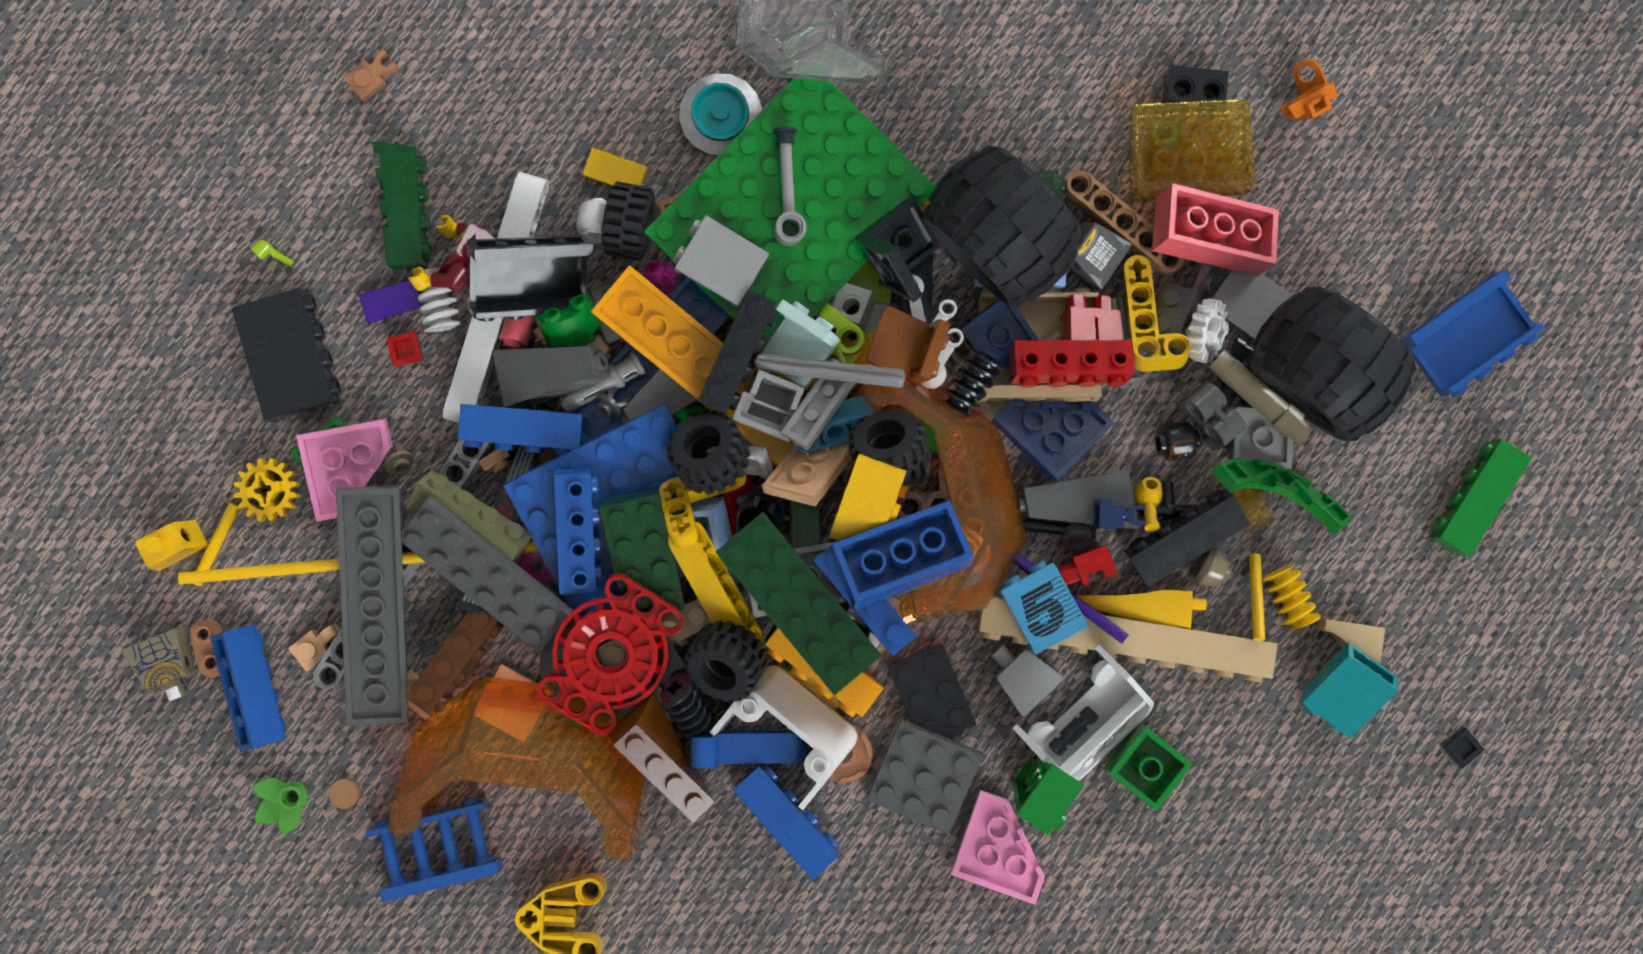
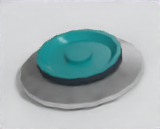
(717, 111)

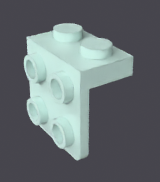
(801, 338)

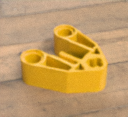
(562, 893)

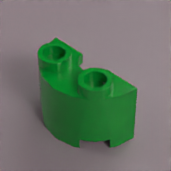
(569, 326)

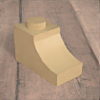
(1364, 637)

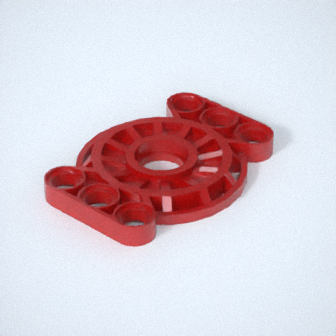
(602, 684)

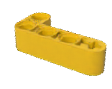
(1146, 314)

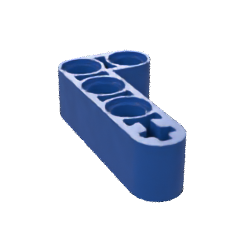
(746, 748)

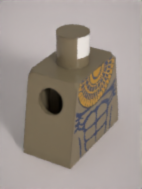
(163, 662)

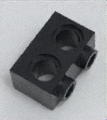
(1194, 82)

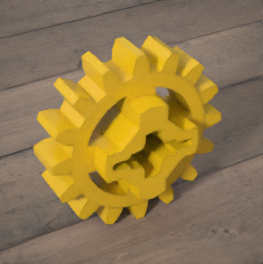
(268, 501)

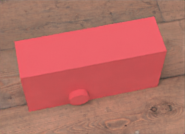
(1215, 230)

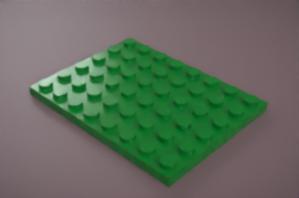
(842, 185)

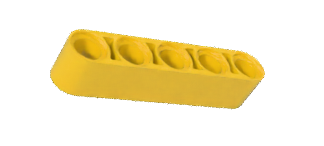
(714, 583)

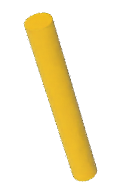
(218, 538)
(1257, 597)

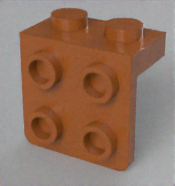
(908, 344)

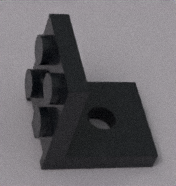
(895, 261)

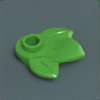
(277, 803)

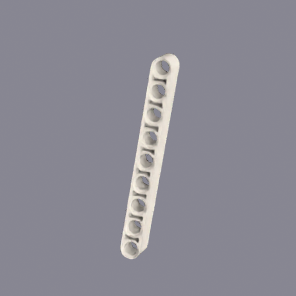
(482, 337)

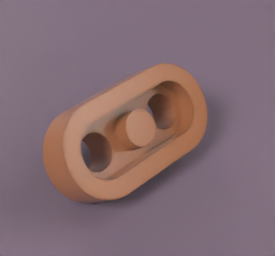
(203, 648)

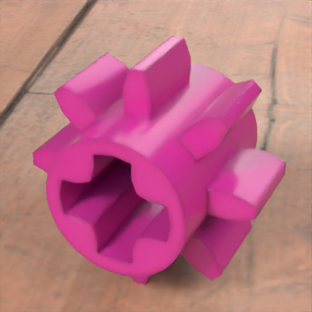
(660, 275)

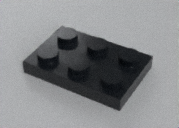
(931, 692)

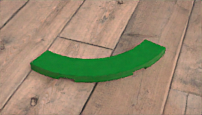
(1265, 475)

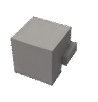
(768, 404)

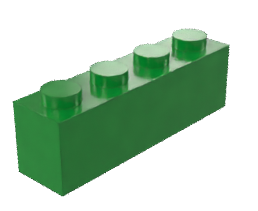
(1480, 497)

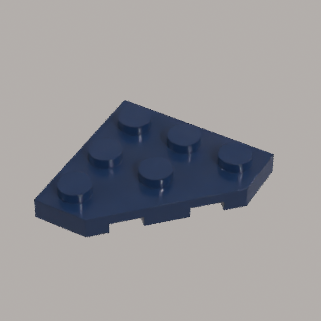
(1052, 432)

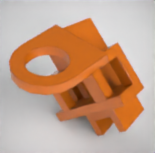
(1314, 94)

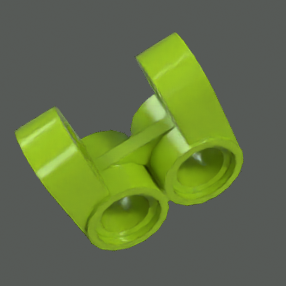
(844, 329)

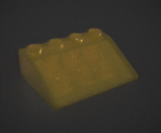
(1191, 146)

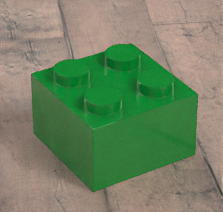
(1148, 766)

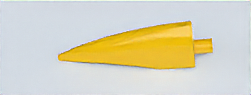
(1156, 607)

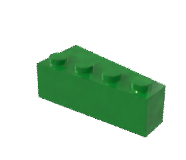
(1044, 794)

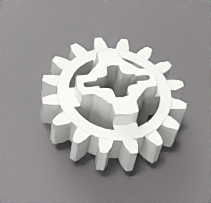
(1207, 330)

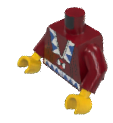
(453, 268)

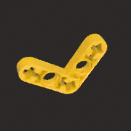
(684, 500)

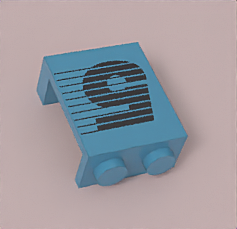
(1043, 607)

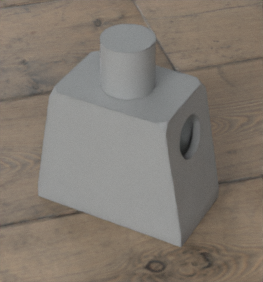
(1024, 678)

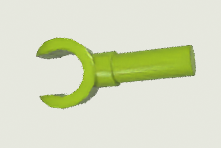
(264, 248)

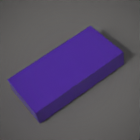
(390, 301)

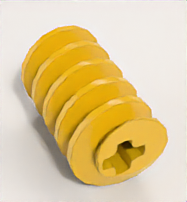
(1292, 597)

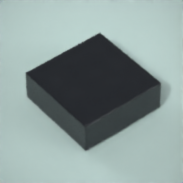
(1462, 747)

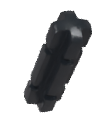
(1073, 731)

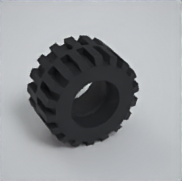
(626, 217)
(696, 437)
(892, 439)
(725, 661)

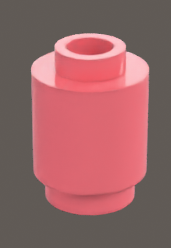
(516, 333)

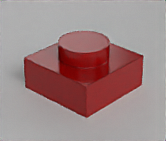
(405, 349)

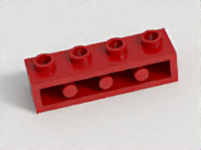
(1071, 362)

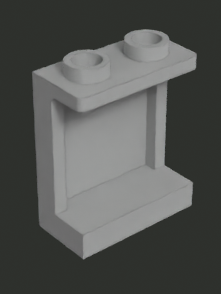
(720, 260)

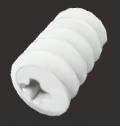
(437, 307)

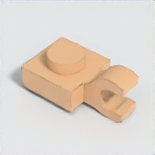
(313, 646)

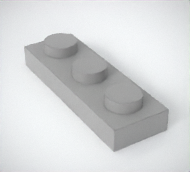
(816, 411)

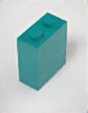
(1349, 690)

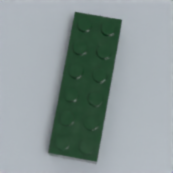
(798, 603)

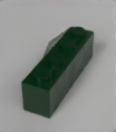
(403, 205)

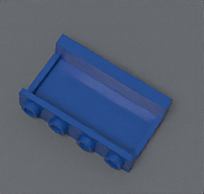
(1471, 335)

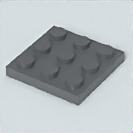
(925, 776)

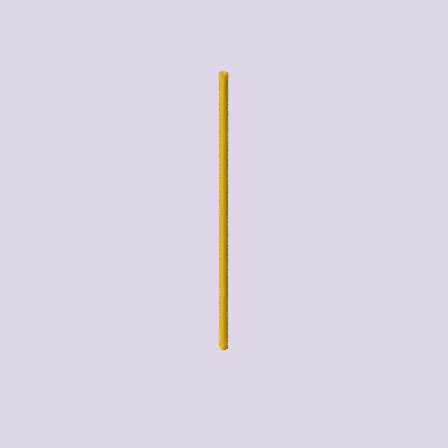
(286, 569)

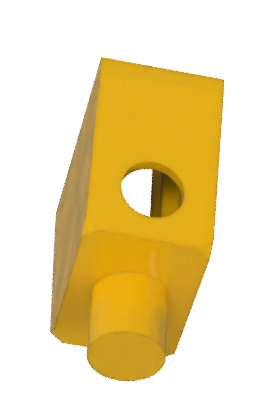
(168, 546)

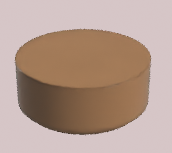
(344, 793)

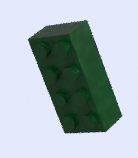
(640, 545)

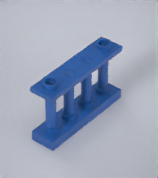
(455, 871)

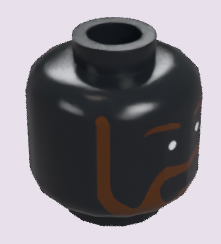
(1177, 441)

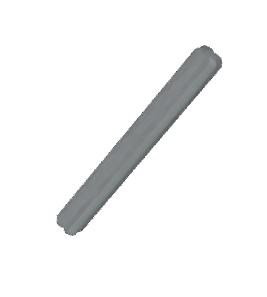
(830, 370)

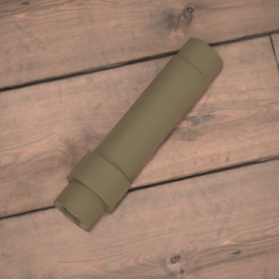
(1283, 416)

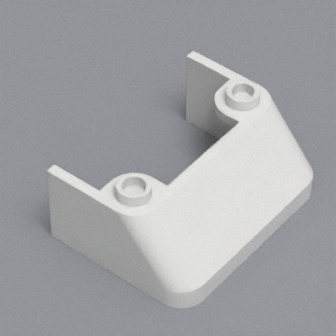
(1120, 709)
(802, 713)

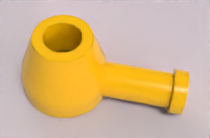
(1149, 494)

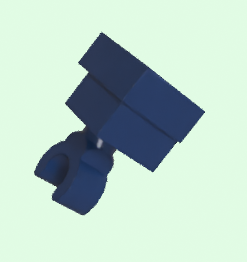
(1113, 517)

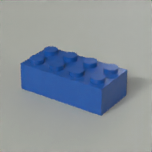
(902, 555)

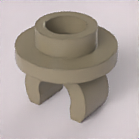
(398, 462)

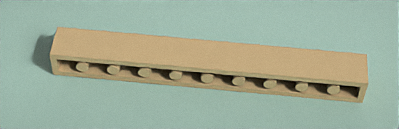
(1151, 641)

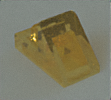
(1253, 507)

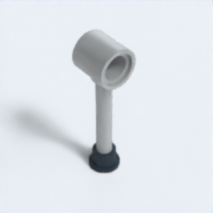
(785, 140)

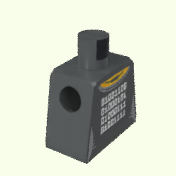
(1098, 255)

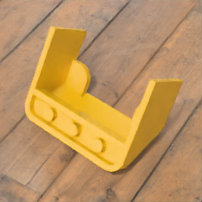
(869, 498)

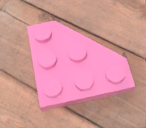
(341, 459)
(997, 851)

